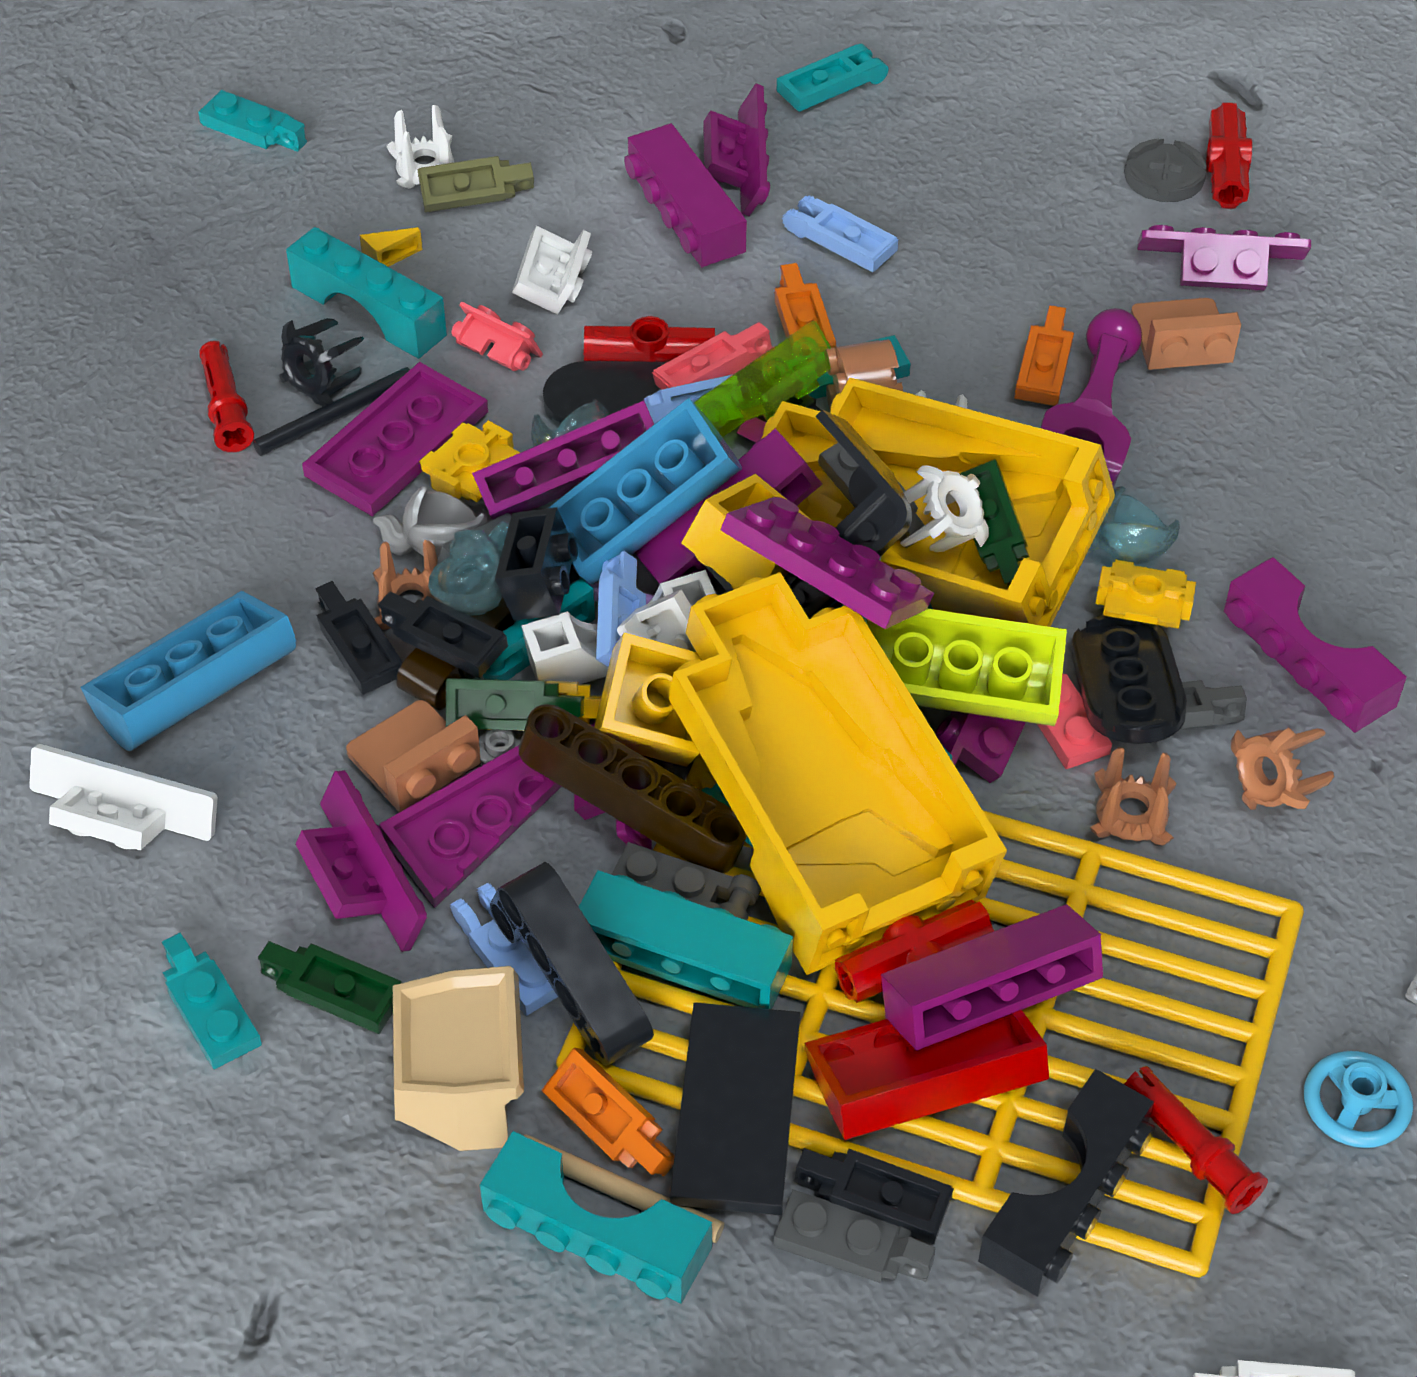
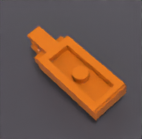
(800, 303)
(1045, 360)
(608, 1113)

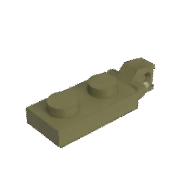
(472, 182)

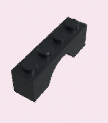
(1034, 1232)

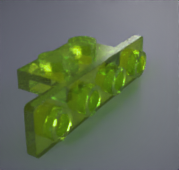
(768, 380)

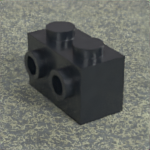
(536, 563)

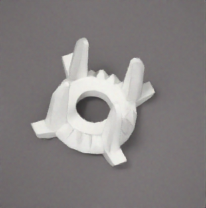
(407, 152)
(940, 490)

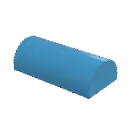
(646, 487)
(189, 669)

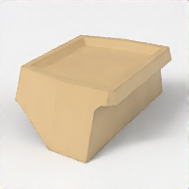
(458, 1055)

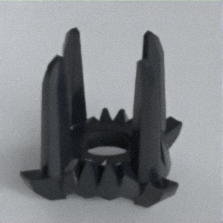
(296, 371)

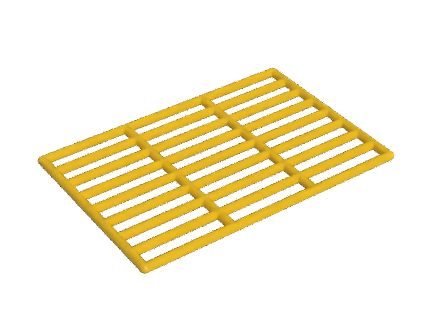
(1012, 1104)

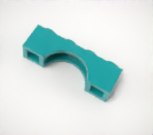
(402, 308)
(654, 1248)

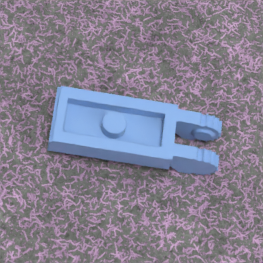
(841, 232)
(498, 951)

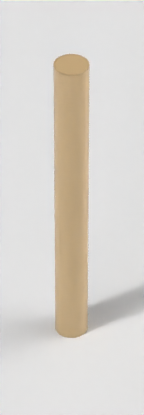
(620, 1187)

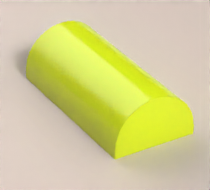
(978, 664)

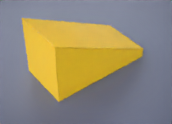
(391, 246)

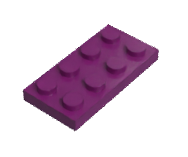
(385, 442)
(828, 561)

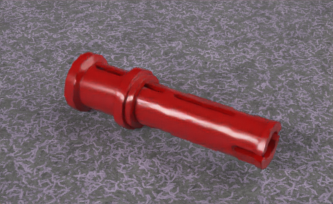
(226, 407)
(1210, 1156)

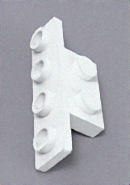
(118, 801)

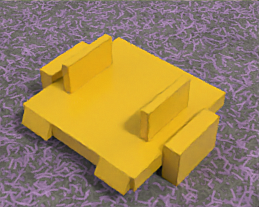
(464, 454)
(1145, 594)

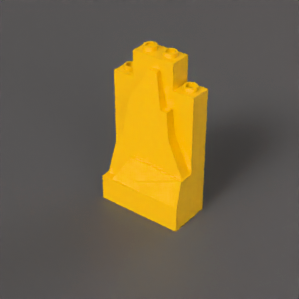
(1052, 479)
(828, 770)

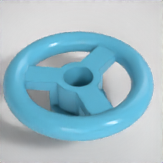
(1365, 1075)

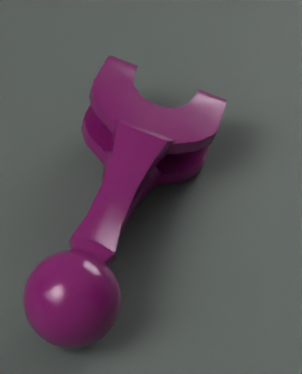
(1112, 339)

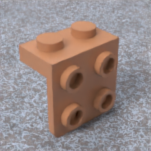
(1186, 333)
(415, 753)

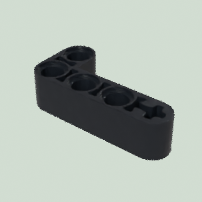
(573, 961)

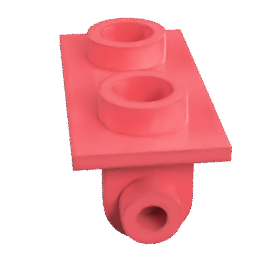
(511, 342)

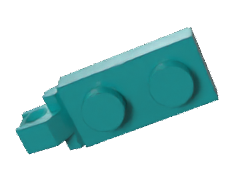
(252, 122)
(208, 1004)

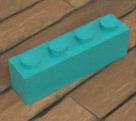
(688, 941)

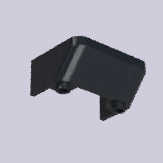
(876, 522)

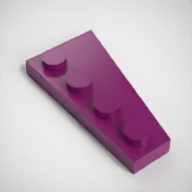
(465, 822)

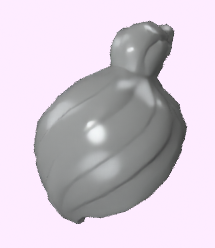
(427, 517)

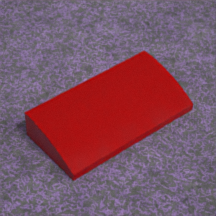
(880, 1080)

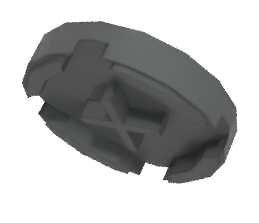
(1165, 170)

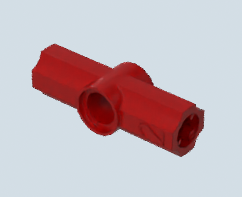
(1229, 155)
(645, 341)
(908, 942)

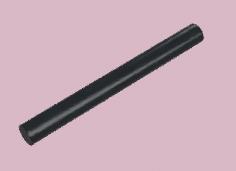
(325, 414)

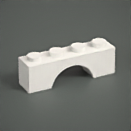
(566, 647)

